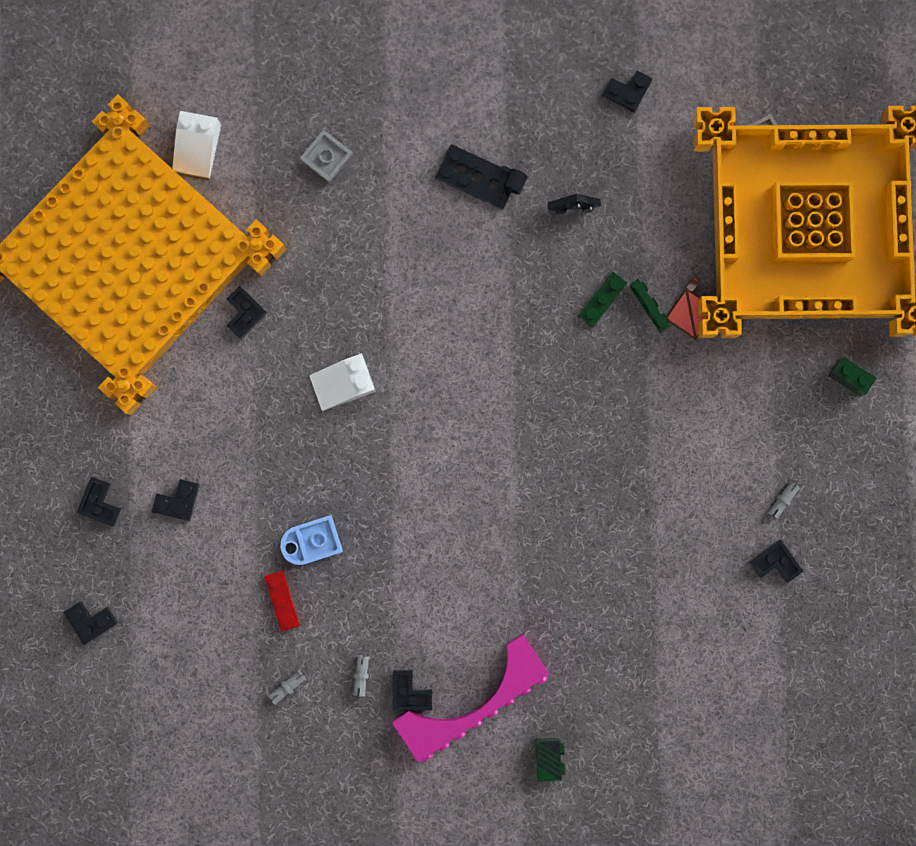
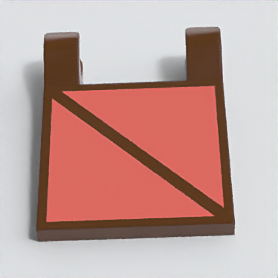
(685, 311)

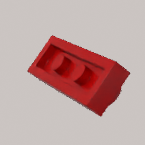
(282, 600)

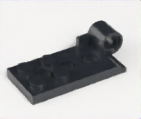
(509, 179)

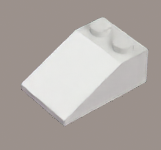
(195, 144)
(342, 382)

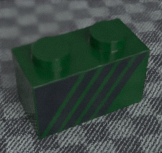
(852, 376)
(549, 759)

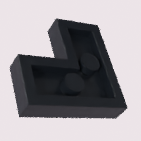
(630, 95)
(574, 202)
(249, 312)
(93, 503)
(180, 506)
(776, 557)
(89, 627)
(405, 696)

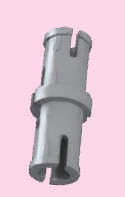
(783, 500)
(361, 675)
(287, 687)

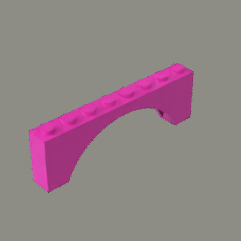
(427, 734)

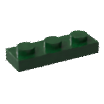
(602, 299)
(650, 305)

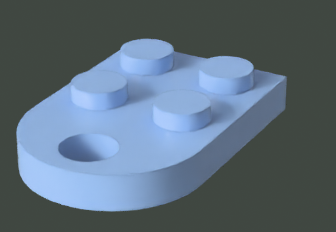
(312, 541)

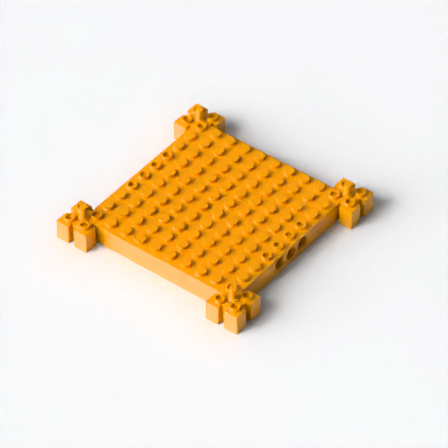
(810, 221)
(128, 254)

